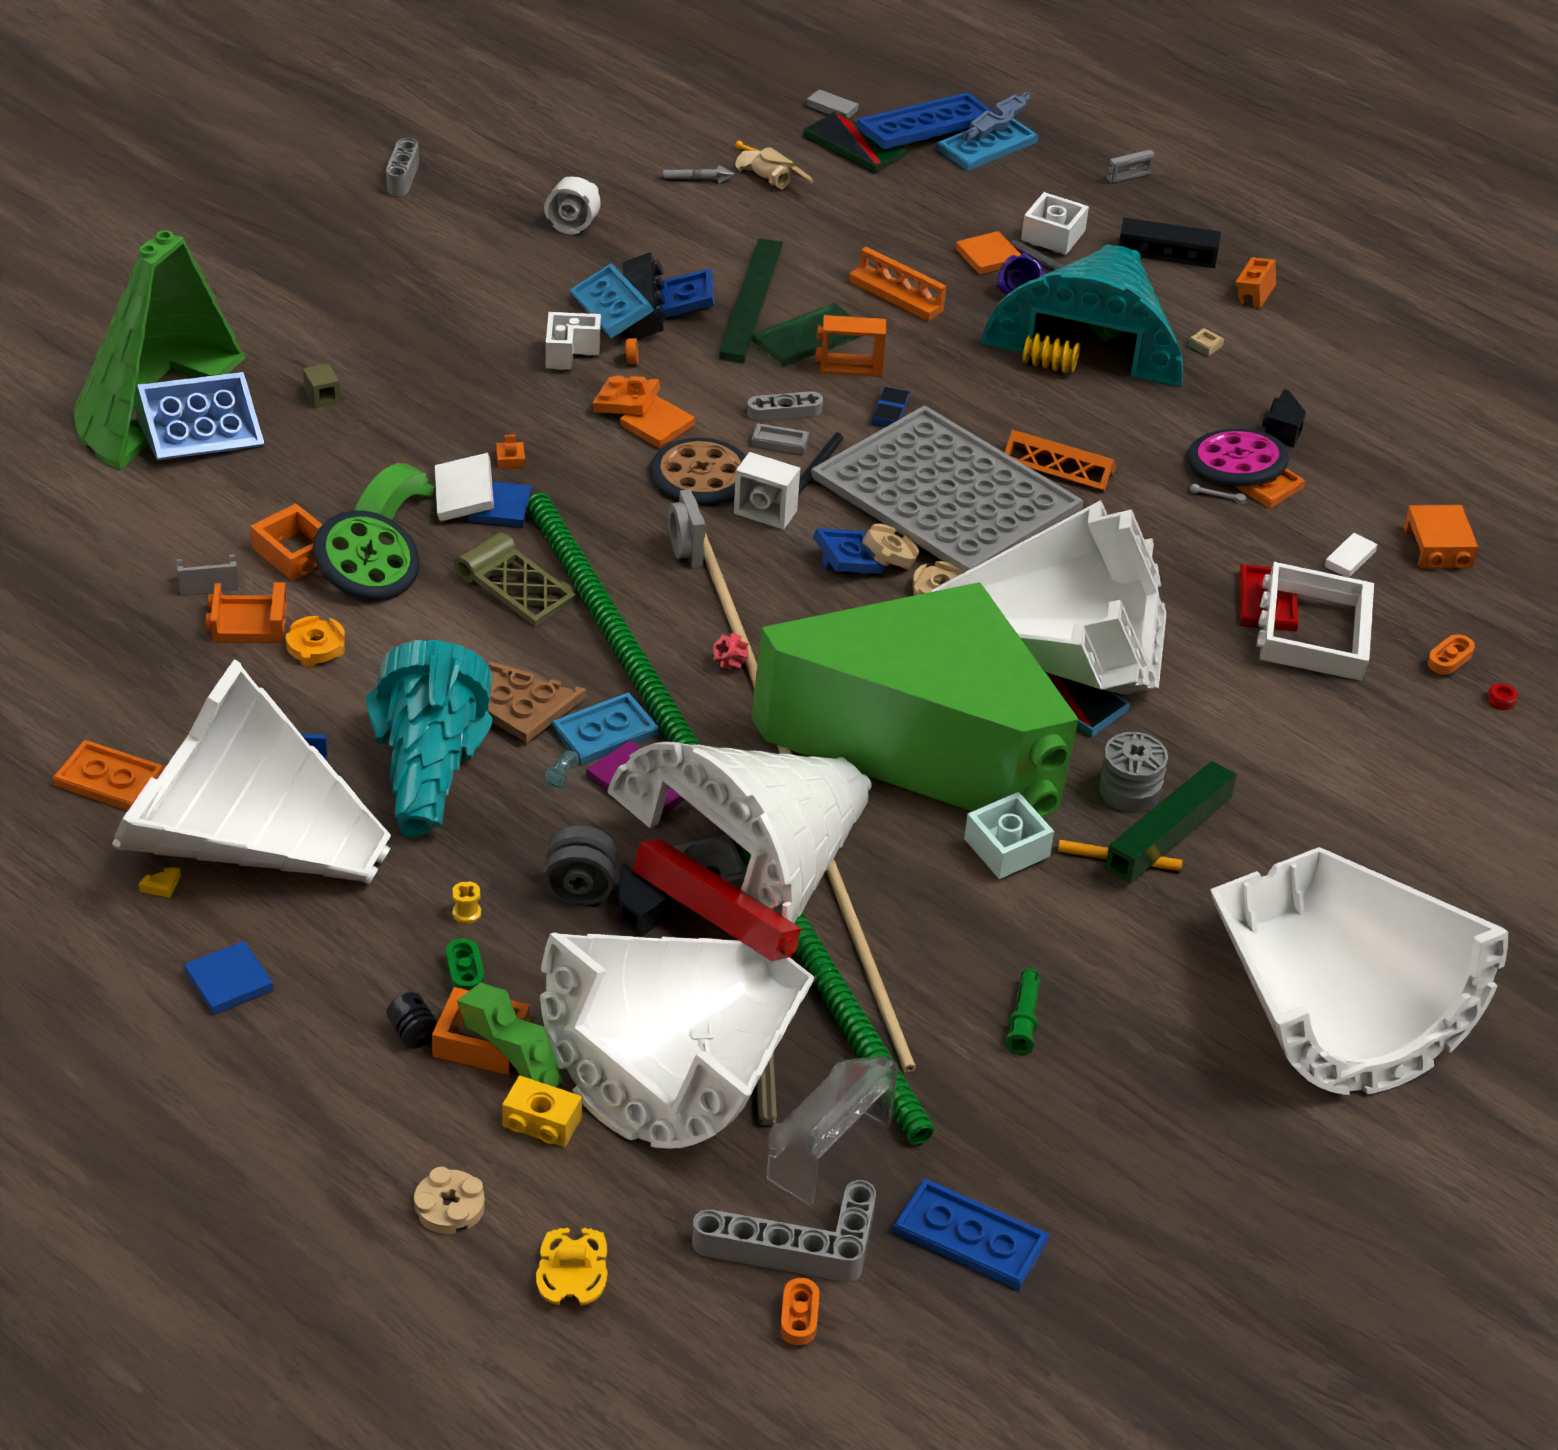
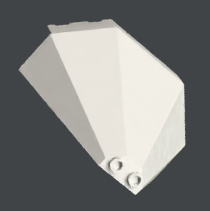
(1083, 599)

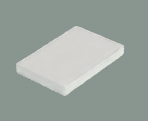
(464, 487)

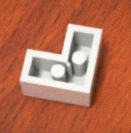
(571, 335)

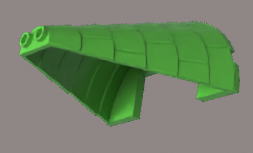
(159, 325)

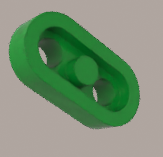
(464, 964)

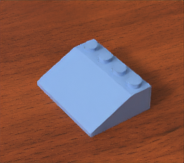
(197, 416)

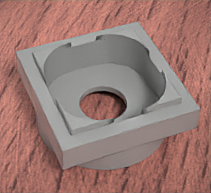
(687, 529)
(720, 854)

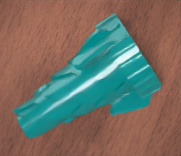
(433, 713)

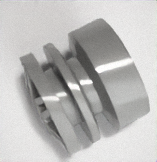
(1132, 772)

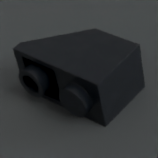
(1285, 419)
(640, 902)

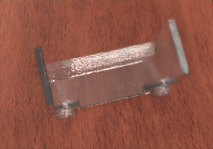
(824, 1116)

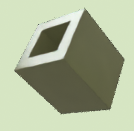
(321, 385)

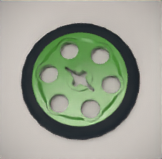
(358, 583)

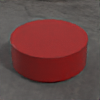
(1502, 696)

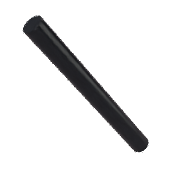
(823, 455)

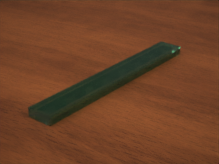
(751, 301)

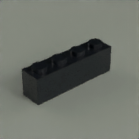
(1171, 242)
(645, 276)

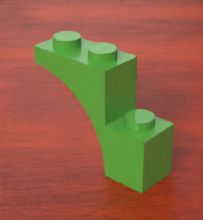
(525, 1044)

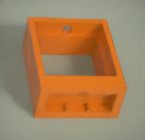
(851, 363)
(280, 526)
(469, 1050)

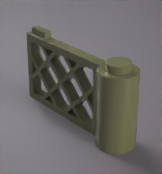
(492, 558)

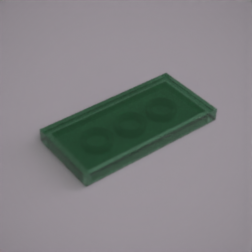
(798, 336)

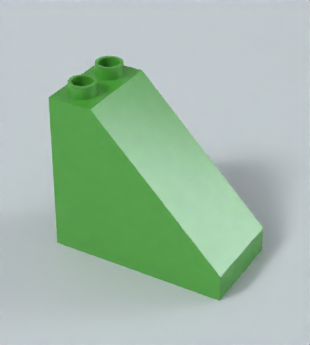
(919, 697)

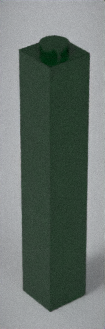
(1170, 821)

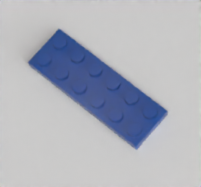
(922, 120)

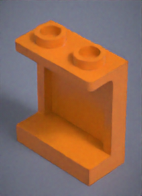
(1442, 536)
(247, 616)

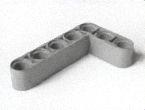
(791, 1246)

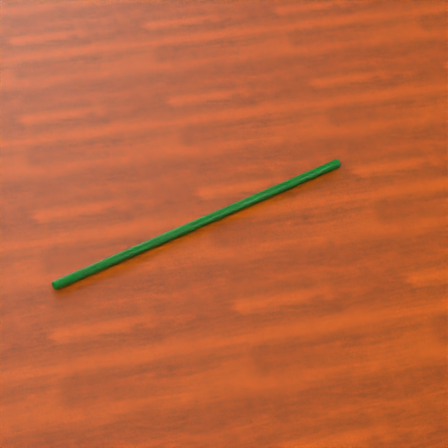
(810, 950)

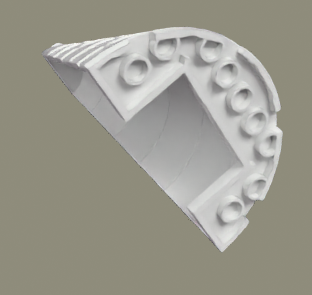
(253, 795)
(776, 806)
(624, 1022)

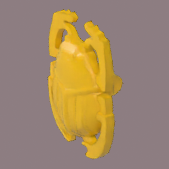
(572, 1266)

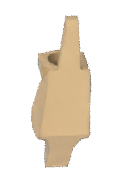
(770, 165)

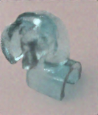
(557, 775)

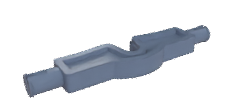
(999, 118)

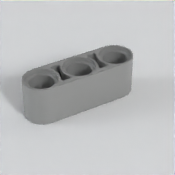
(402, 167)

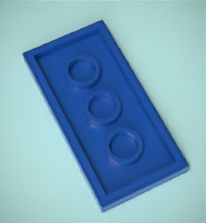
(971, 1234)

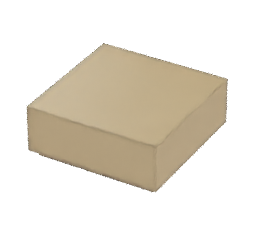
(1205, 342)

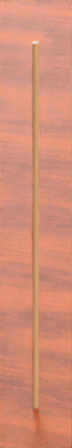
(833, 873)

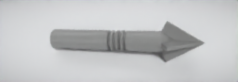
(720, 174)

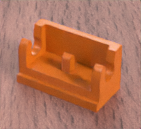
(1257, 280)

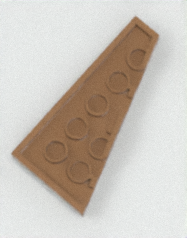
(527, 704)

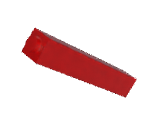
(716, 900)

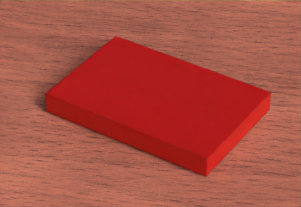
(1251, 593)

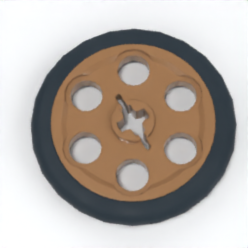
(697, 470)

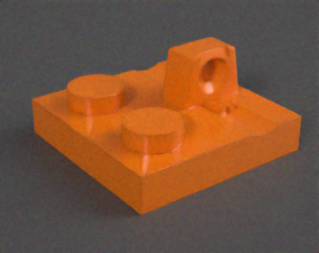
(626, 395)

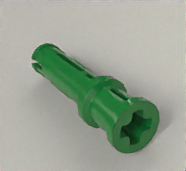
(1023, 1020)

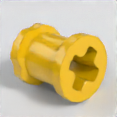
(466, 902)

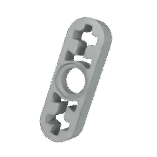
(768, 406)

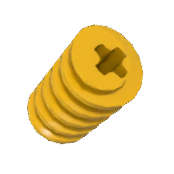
(1050, 353)

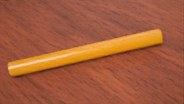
(1101, 853)

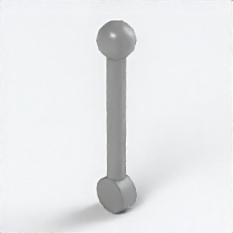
(1239, 498)

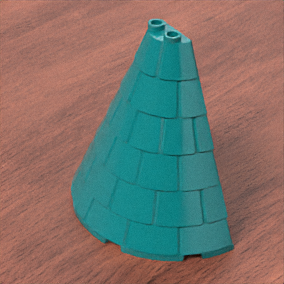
(1098, 290)

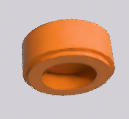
(632, 351)

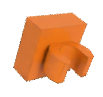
(510, 453)

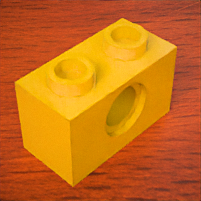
(542, 1111)

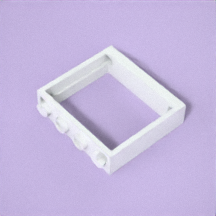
(1325, 587)

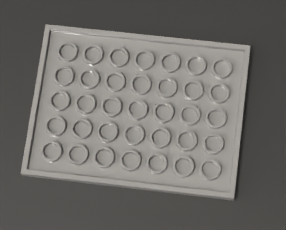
(946, 489)

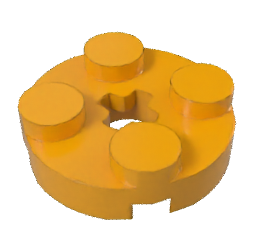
(329, 642)

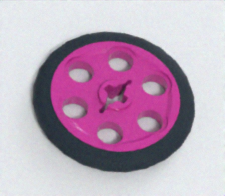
(1238, 457)

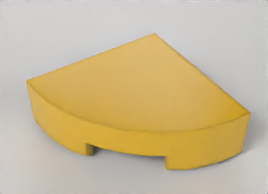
(162, 883)

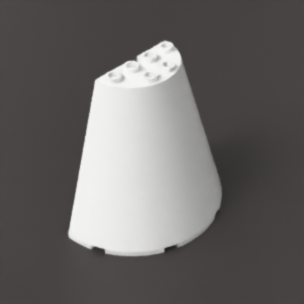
(1359, 968)

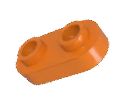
(1451, 654)
(799, 1313)

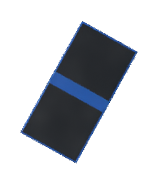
(890, 406)

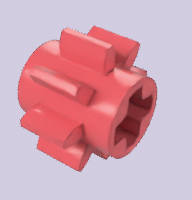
(730, 651)

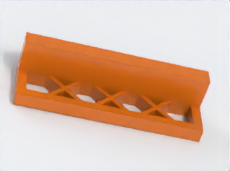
(899, 290)
(1063, 453)

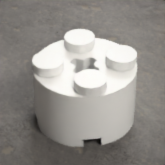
(572, 205)

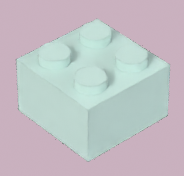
(1008, 835)

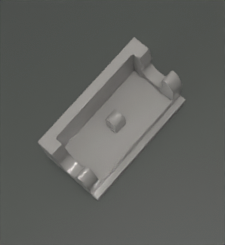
(203, 578)

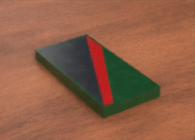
(843, 138)

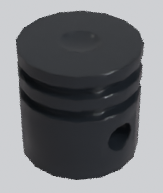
(412, 1019)

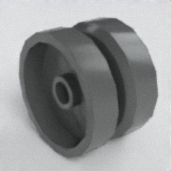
(580, 865)

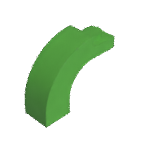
(392, 488)

